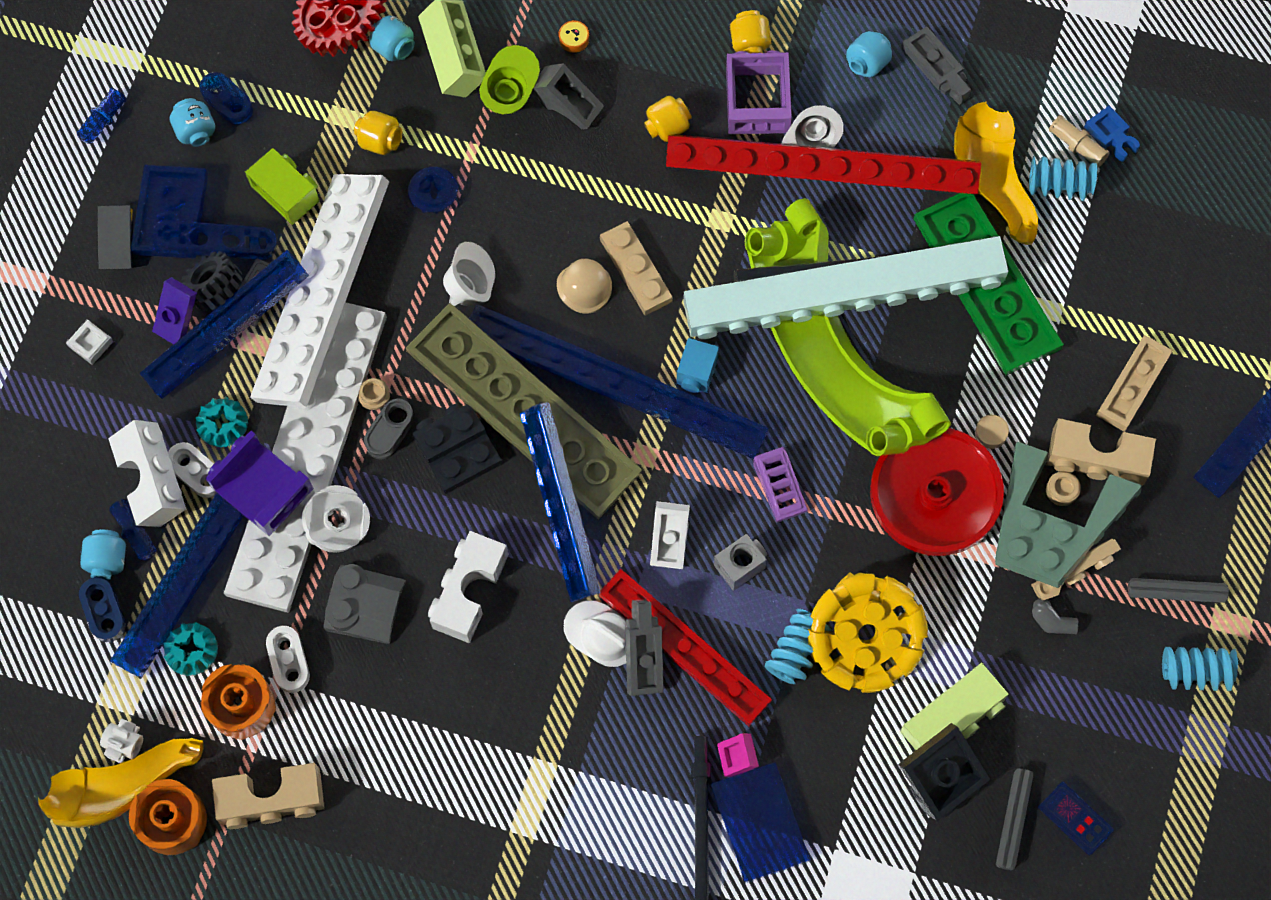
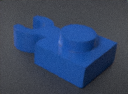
(1109, 130)

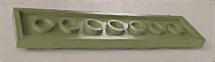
(503, 388)

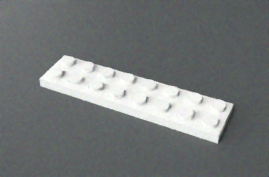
(317, 302)

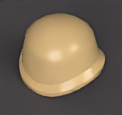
(584, 286)

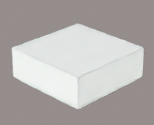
(89, 342)

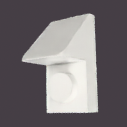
(669, 535)

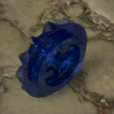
(421, 183)

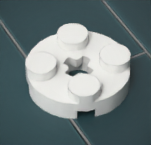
(350, 507)

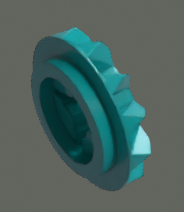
(230, 431)
(197, 661)

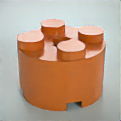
(232, 682)
(156, 802)

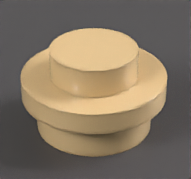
(374, 394)

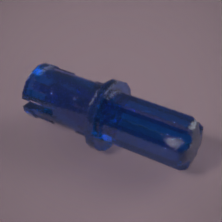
(101, 116)
(134, 534)

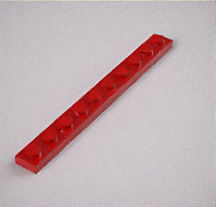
(823, 164)

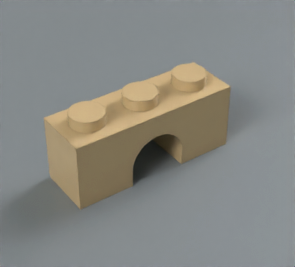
(1072, 451)
(298, 795)

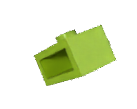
(283, 185)

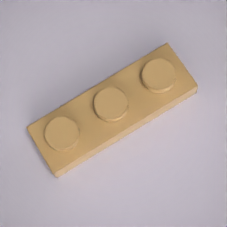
(636, 268)
(1134, 383)

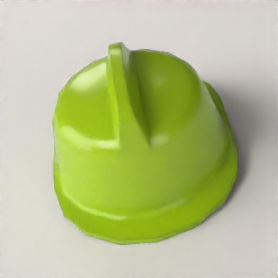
(509, 79)

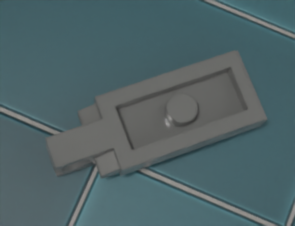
(937, 64)
(643, 651)

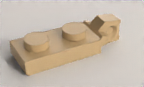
(1098, 556)

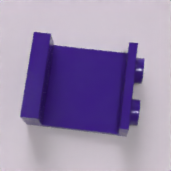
(258, 483)

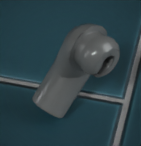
(1050, 620)

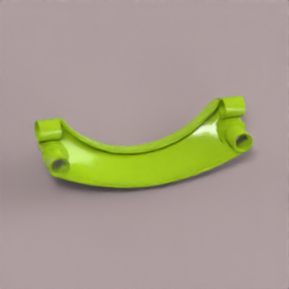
(826, 363)

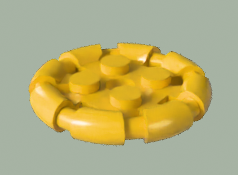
(882, 646)

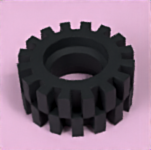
(212, 280)

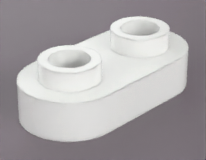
(195, 472)
(287, 660)

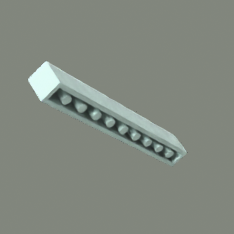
(845, 287)

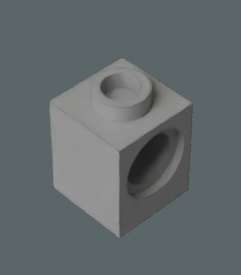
(735, 574)

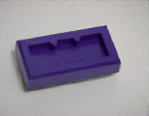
(174, 311)

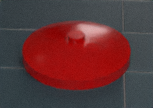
(938, 494)

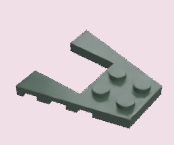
(1044, 544)

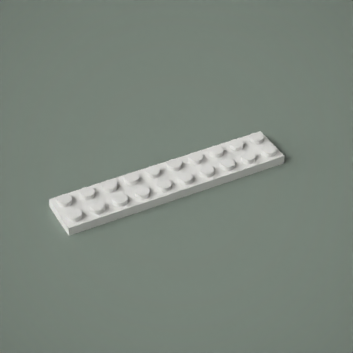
(312, 442)

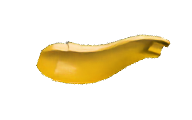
(988, 138)
(102, 794)

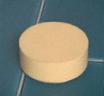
(991, 431)
(1063, 488)

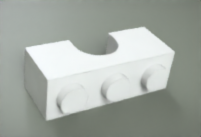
(158, 493)
(476, 559)

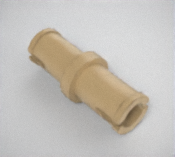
(1078, 141)

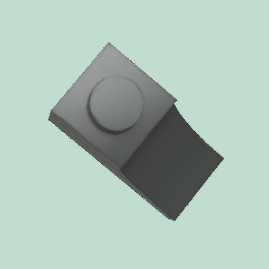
(563, 92)

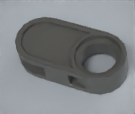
(384, 435)

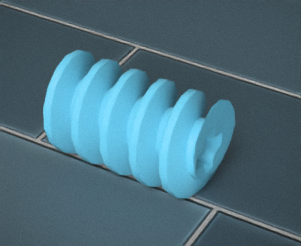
(1062, 178)
(793, 649)
(1200, 667)

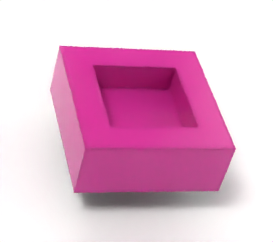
(737, 755)

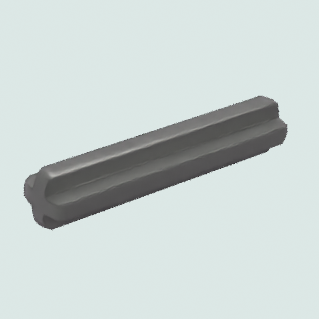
(1178, 590)
(1014, 819)

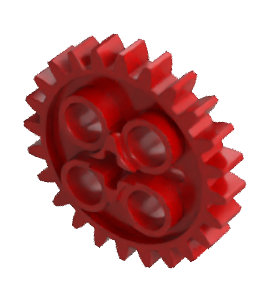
(335, 23)

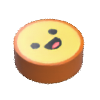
(574, 36)

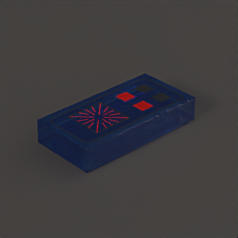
(1076, 818)

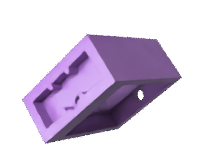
(758, 119)

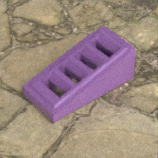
(770, 458)

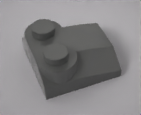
(363, 604)

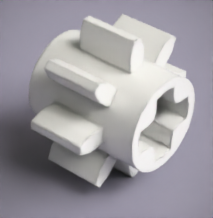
(121, 741)

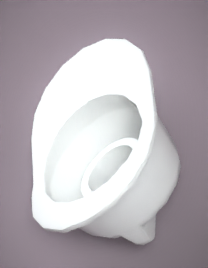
(815, 128)
(469, 275)
(597, 632)

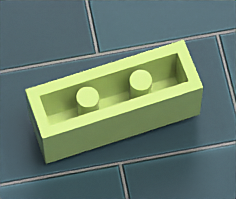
(452, 47)
(962, 704)

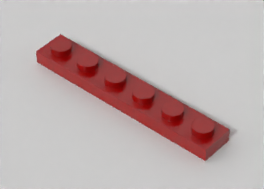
(691, 651)

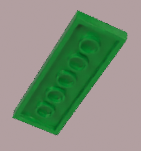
(1005, 315)

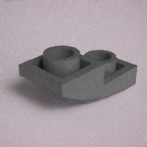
(114, 237)

